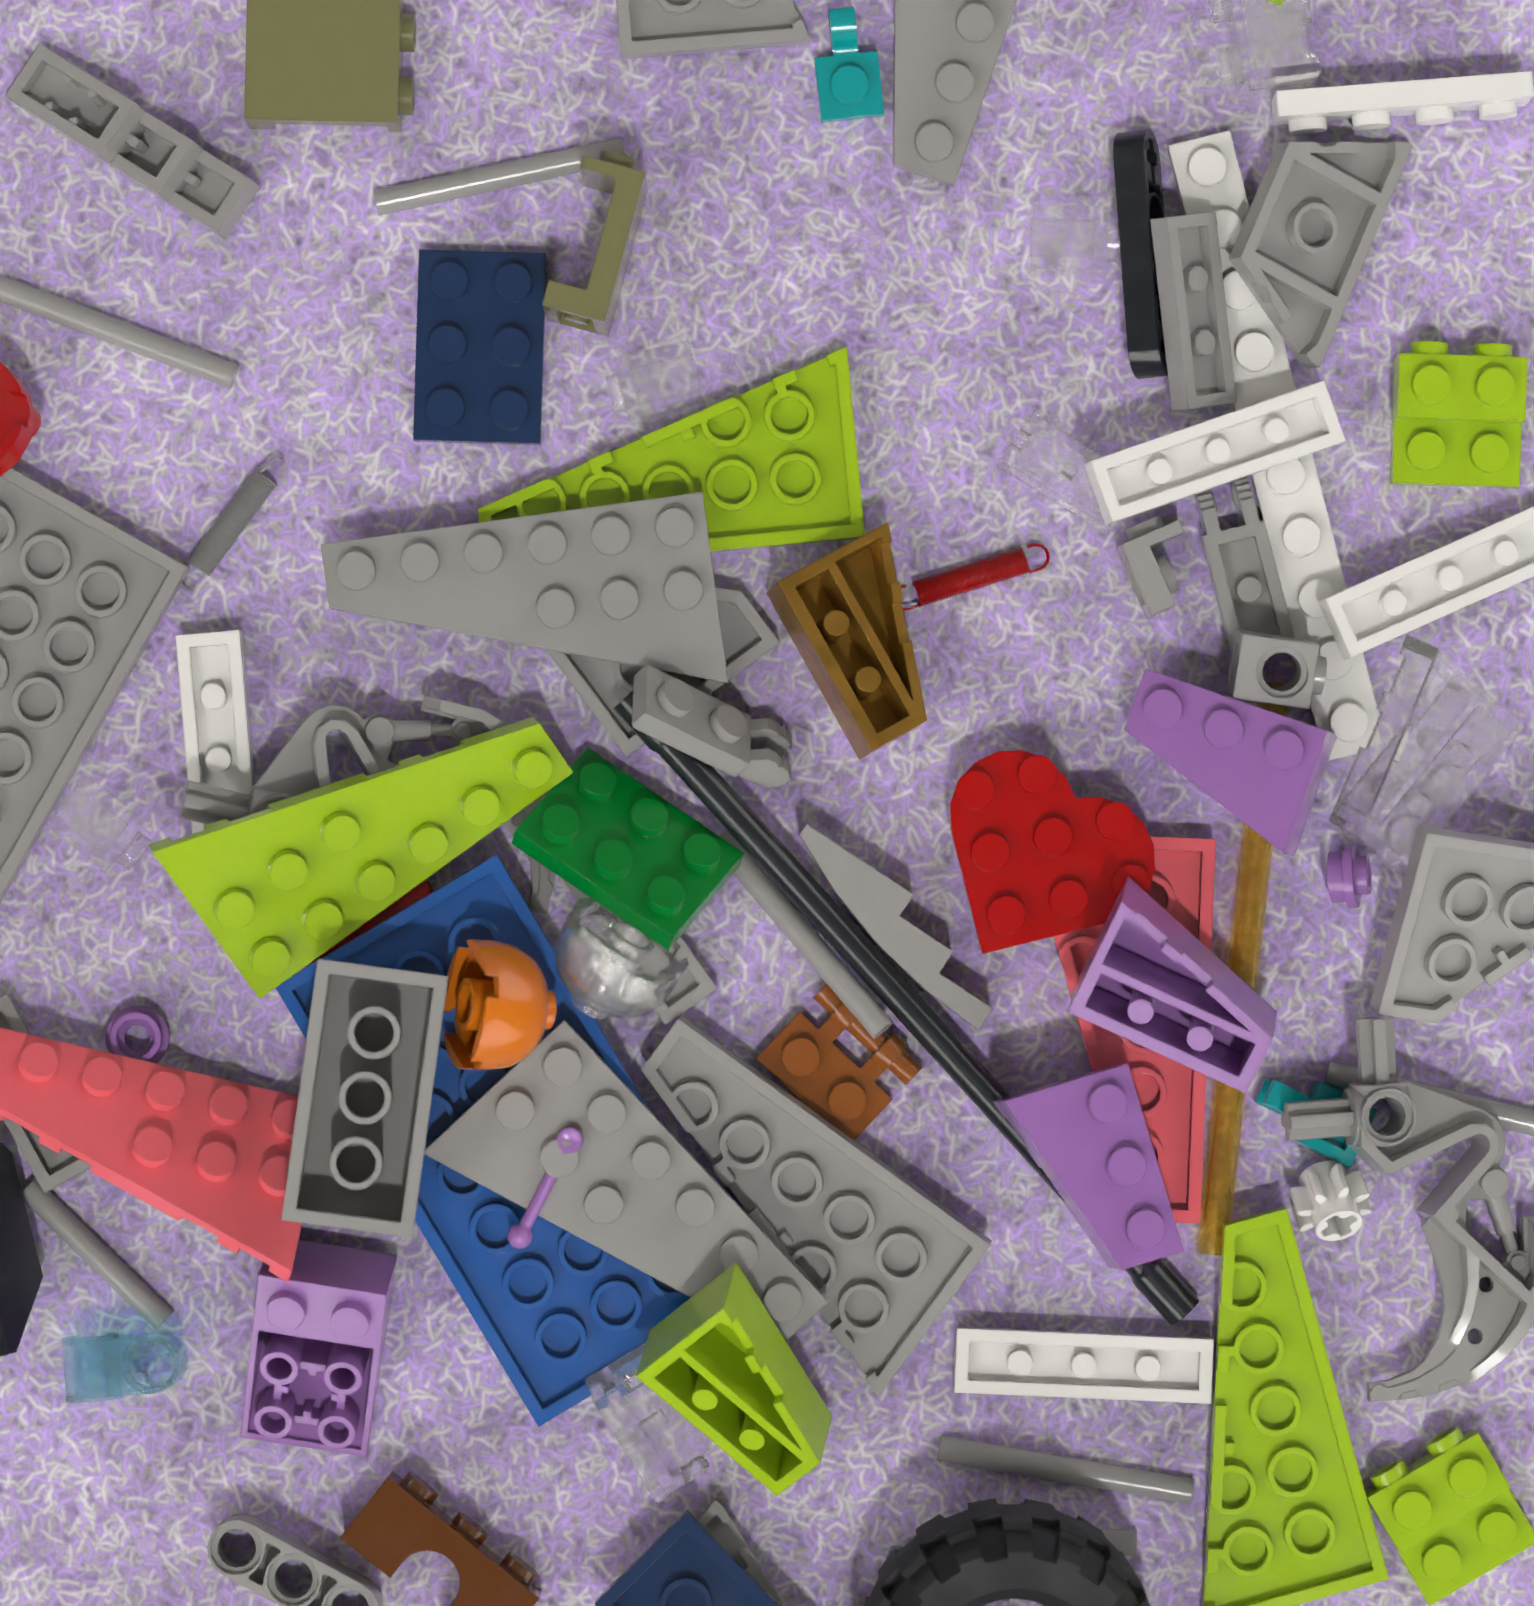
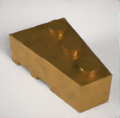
(855, 639)

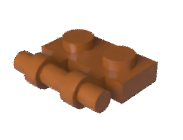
(825, 1077)

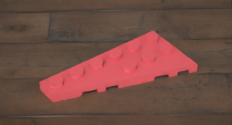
(1167, 1091)
(163, 1135)

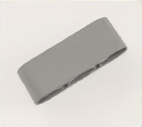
(275, 1548)

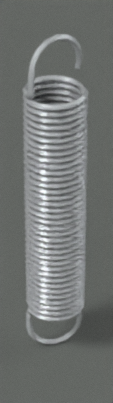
(232, 521)

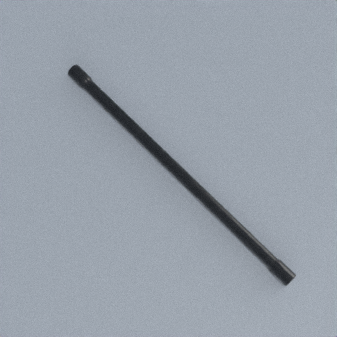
(1153, 1278)

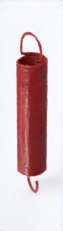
(973, 576)

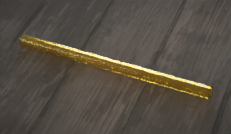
(1245, 963)

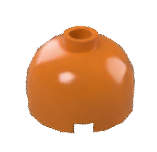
(497, 1005)

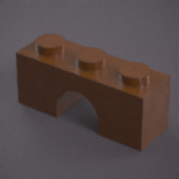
(405, 1521)

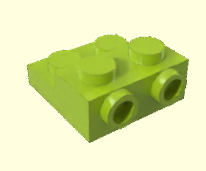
(1458, 416)
(1449, 1513)

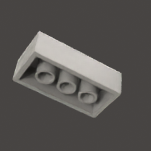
(365, 1098)

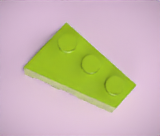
(738, 1381)

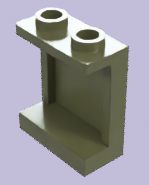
(328, 63)
(595, 307)

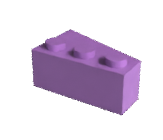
(1235, 752)

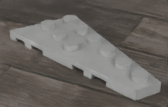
(941, 77)
(627, 1184)
(835, 1209)

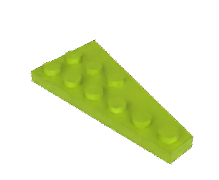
(768, 462)
(334, 857)

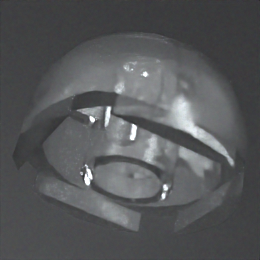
(613, 965)

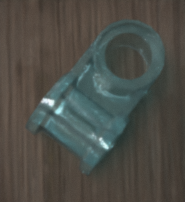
(112, 1366)

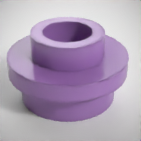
(1348, 876)
(144, 1016)

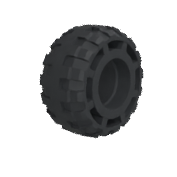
(1007, 1554)

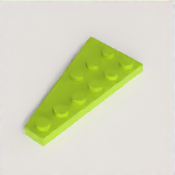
(1283, 1471)

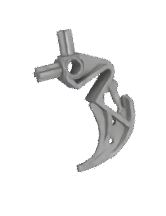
(304, 767)
(1419, 1127)

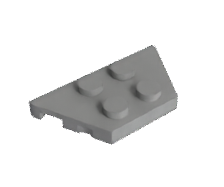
(1314, 233)

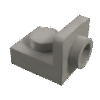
(1150, 577)

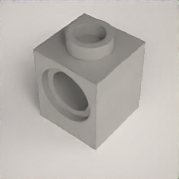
(1247, 662)

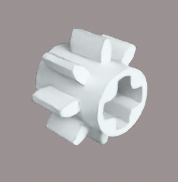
(1330, 1200)

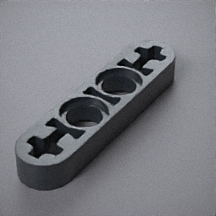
(1139, 200)

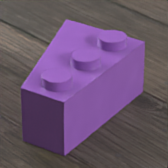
(1172, 993)
(1101, 1162)

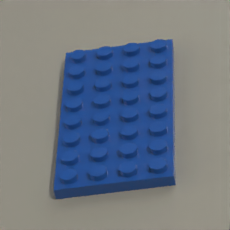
(559, 1302)

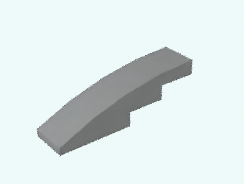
(132, 141)
(877, 907)

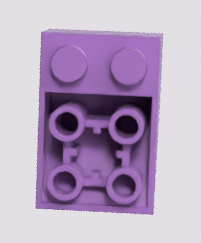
(319, 1349)

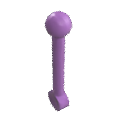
(521, 1234)

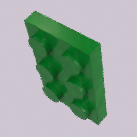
(627, 849)

